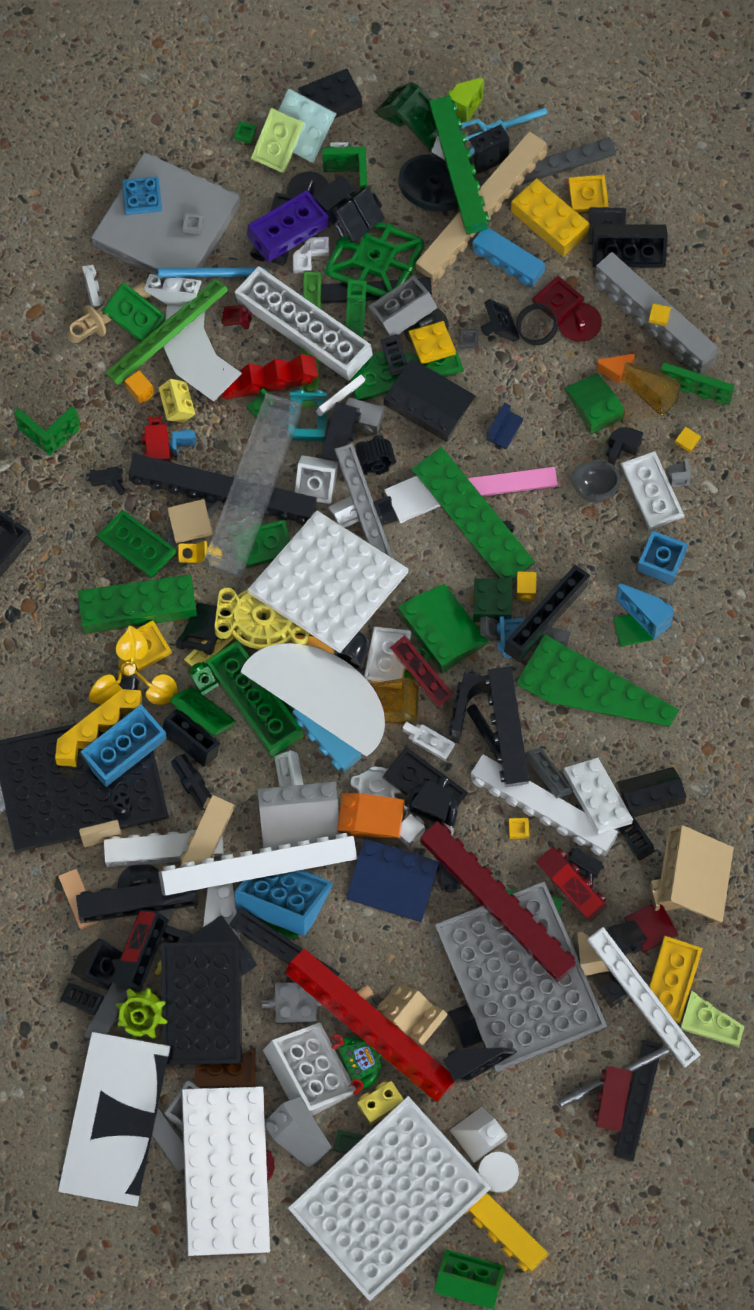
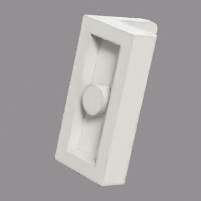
(344, 512)

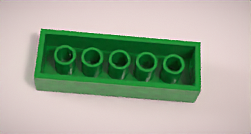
(137, 604)
(257, 706)

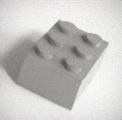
(403, 306)

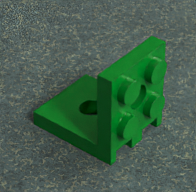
(346, 160)
(55, 435)

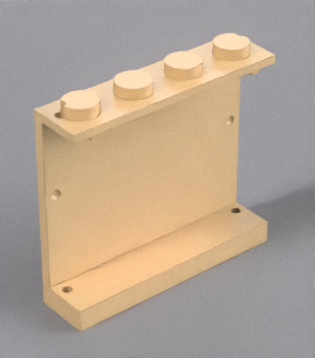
(695, 873)

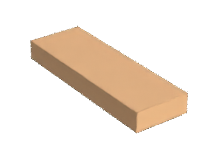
(73, 886)

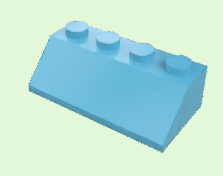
(340, 752)

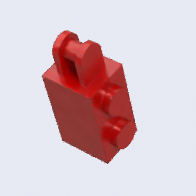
(156, 439)

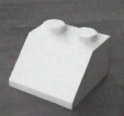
(317, 478)

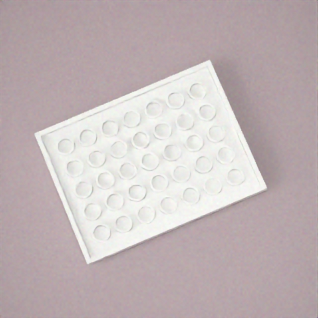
(389, 1198)

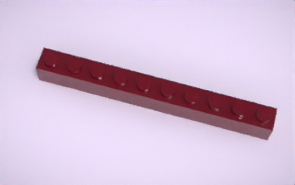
(498, 902)

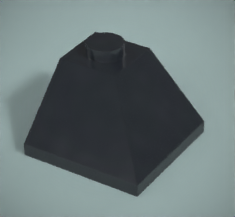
(97, 964)

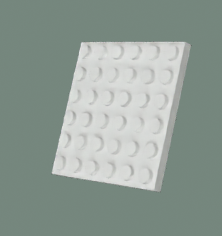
(328, 581)

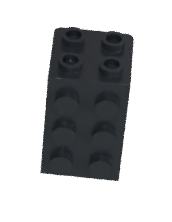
(471, 685)

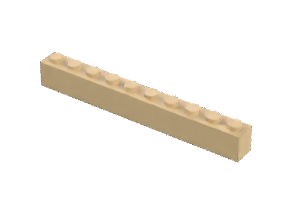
(494, 191)

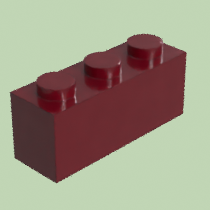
(612, 1098)

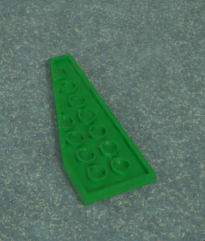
(577, 682)

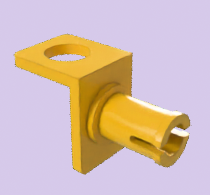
(198, 552)

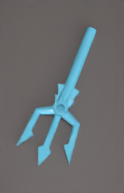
(507, 124)

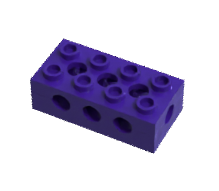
(287, 226)

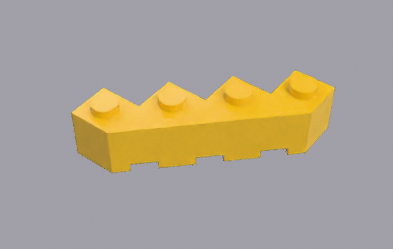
(98, 721)

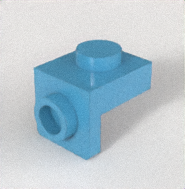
(182, 438)

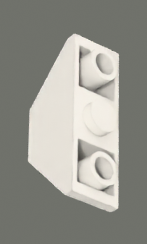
(172, 289)

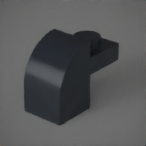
(625, 440)

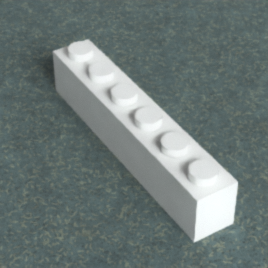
(150, 849)

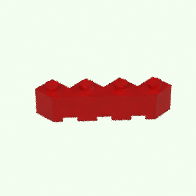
(273, 376)

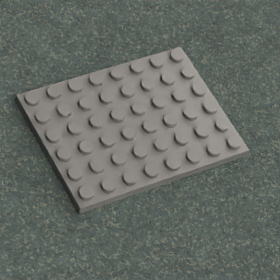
(510, 991)

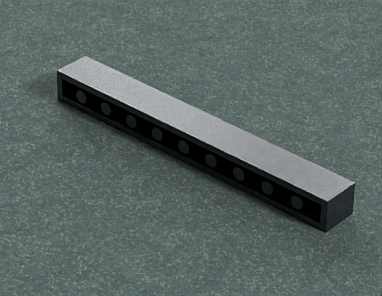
(214, 487)

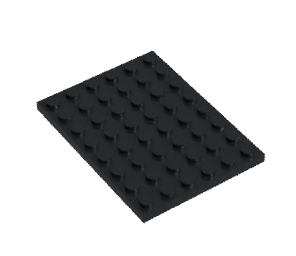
(54, 801)

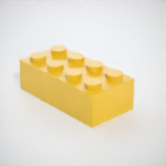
(550, 217)

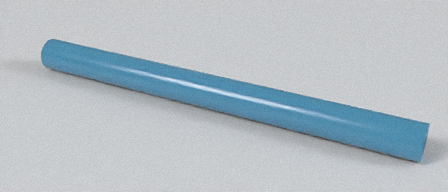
(205, 272)

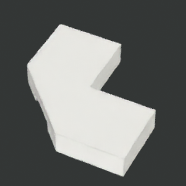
(313, 247)

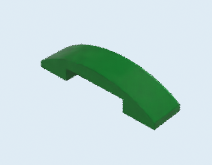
(356, 306)

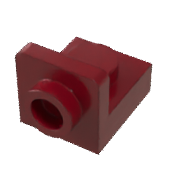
(236, 316)

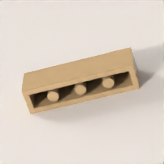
(209, 830)

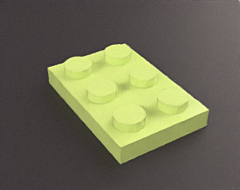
(277, 140)

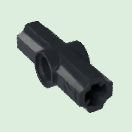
(191, 780)

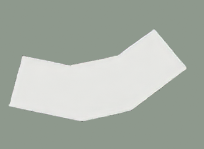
(196, 359)

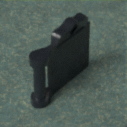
(202, 628)

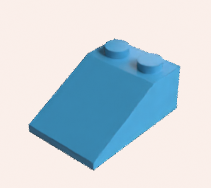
(646, 609)

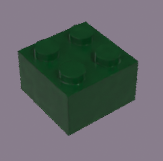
(492, 599)

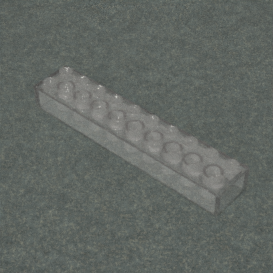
(253, 485)

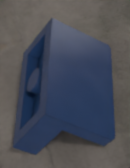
(504, 427)

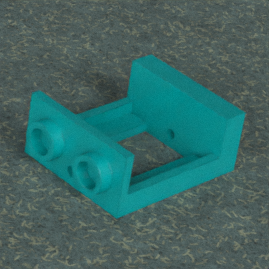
(319, 398)

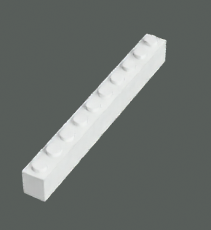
(257, 865)

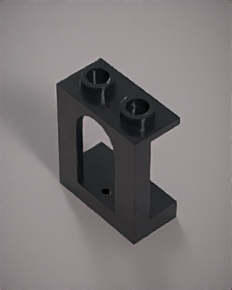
(486, 152)

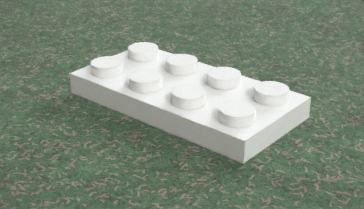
(597, 796)

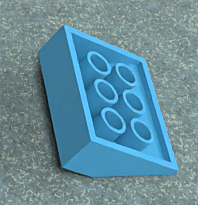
(284, 899)

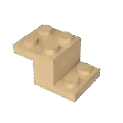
(411, 1012)

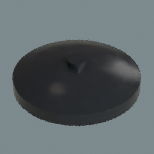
(427, 183)

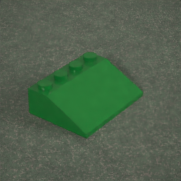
(441, 627)

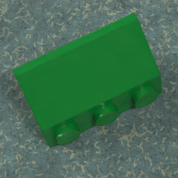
(469, 1279)

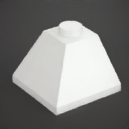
(478, 1134)

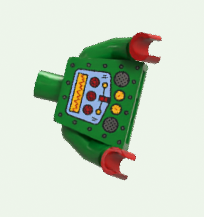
(360, 1061)

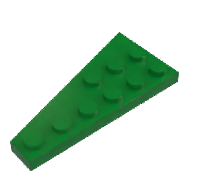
(379, 378)

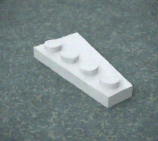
(219, 902)

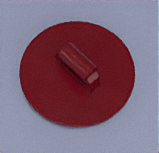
(581, 323)

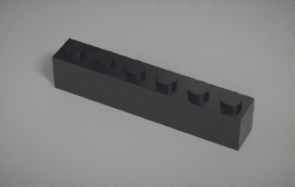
(547, 613)
(508, 726)
(128, 901)

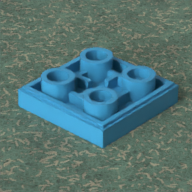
(142, 195)

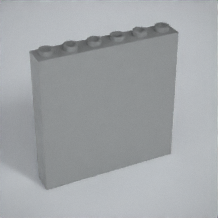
(158, 237)

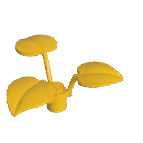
(131, 646)

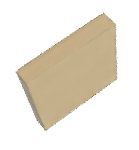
(190, 521)
(98, 833)

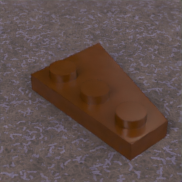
(228, 1074)

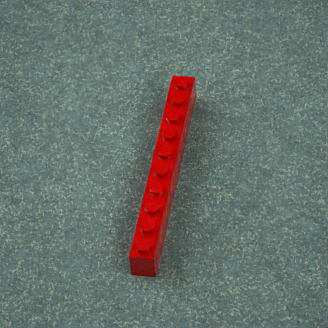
(370, 1025)

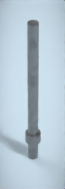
(578, 1093)

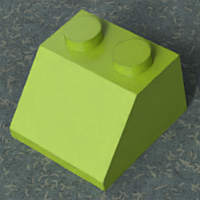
(467, 97)

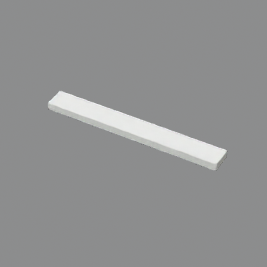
(643, 997)

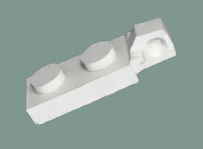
(92, 286)
(429, 740)

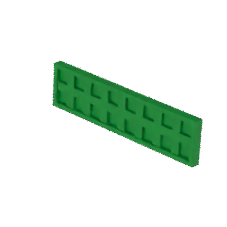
(473, 515)

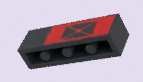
(140, 950)

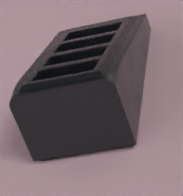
(391, 344)
(641, 849)
(91, 1010)

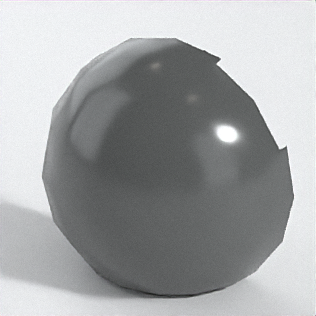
(596, 481)

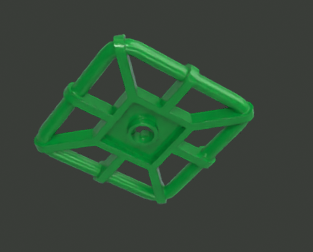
(380, 265)

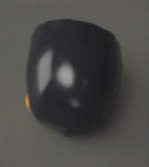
(355, 649)

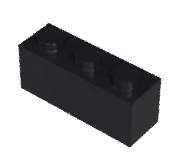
(341, 429)
(191, 737)

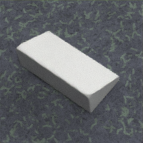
(288, 769)

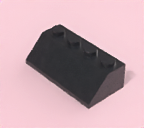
(632, 243)

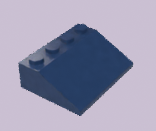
(393, 880)

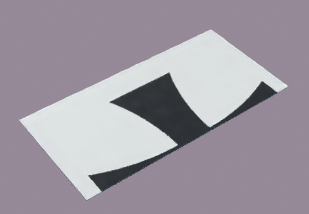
(114, 1119)

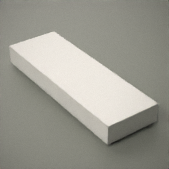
(340, 395)

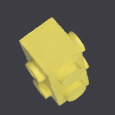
(176, 400)
(382, 1105)

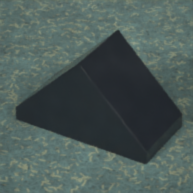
(465, 1026)

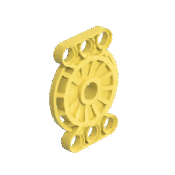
(246, 617)

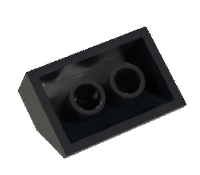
(652, 792)

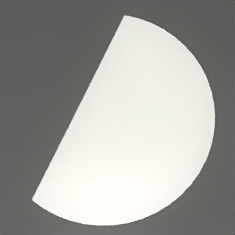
(322, 690)

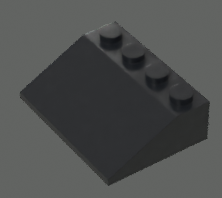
(428, 399)

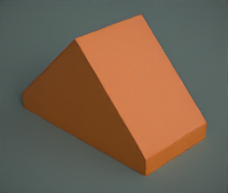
(614, 366)

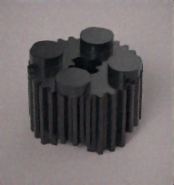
(375, 455)

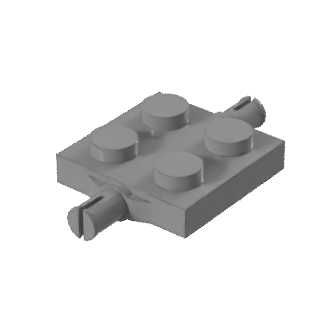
(292, 1004)

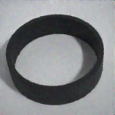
(526, 310)

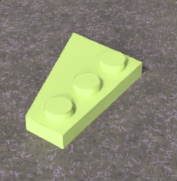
(711, 1023)

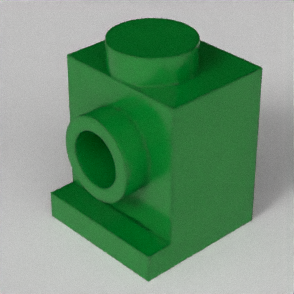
(202, 684)

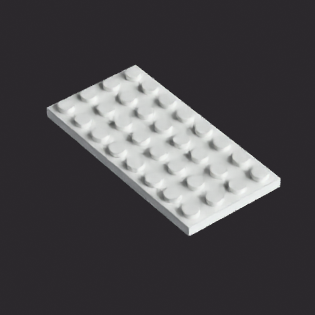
(225, 1171)

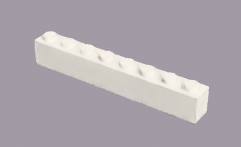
(543, 805)

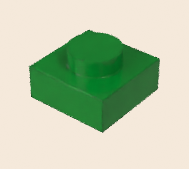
(245, 132)

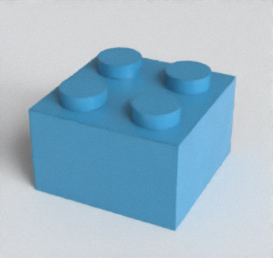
(662, 557)

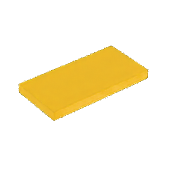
(674, 975)

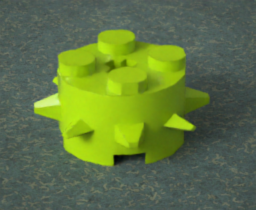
(131, 1010)

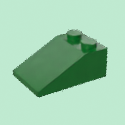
(595, 403)

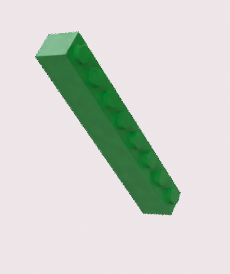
(458, 165)

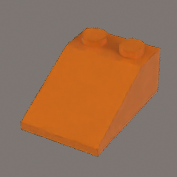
(370, 816)

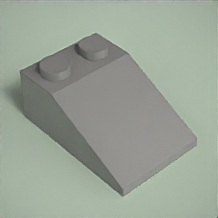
(298, 1132)

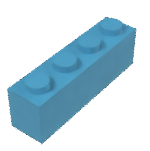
(509, 257)

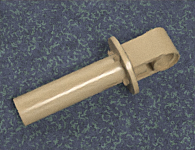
(95, 320)

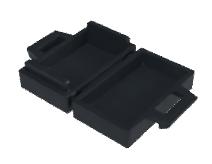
(358, 215)

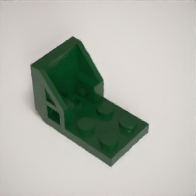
(410, 107)

